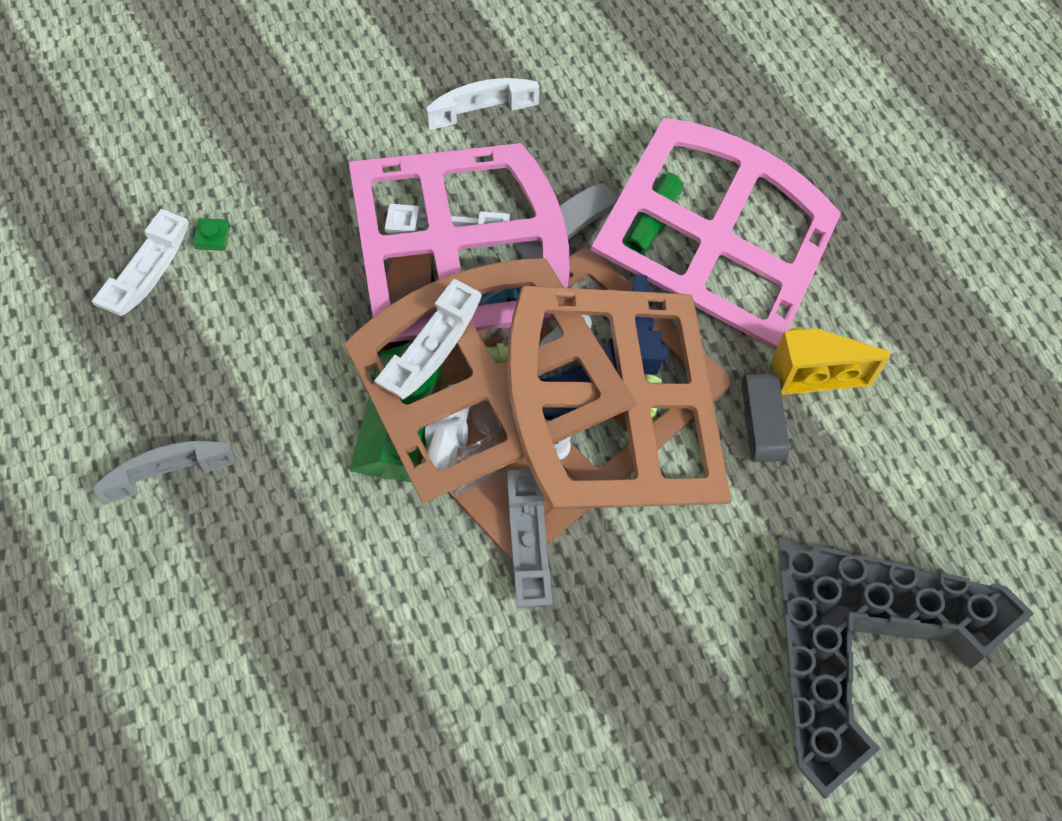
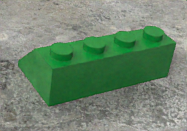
(374, 448)

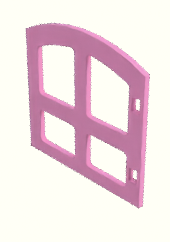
(716, 235)
(445, 239)

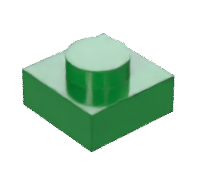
(211, 234)

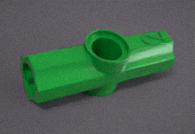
(644, 227)

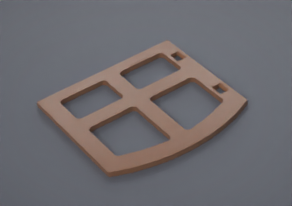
(488, 379)
(531, 394)

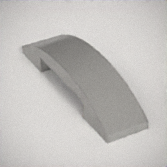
(577, 215)
(122, 480)
(528, 540)

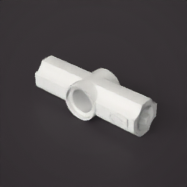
(445, 438)

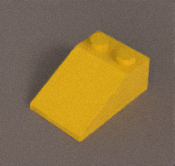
(825, 361)

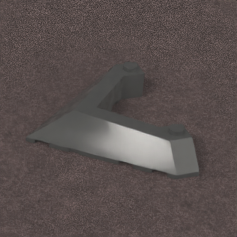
(839, 593)

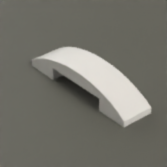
(481, 94)
(409, 219)
(146, 267)
(433, 343)

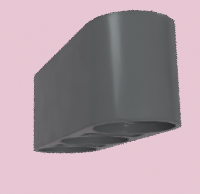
(765, 417)

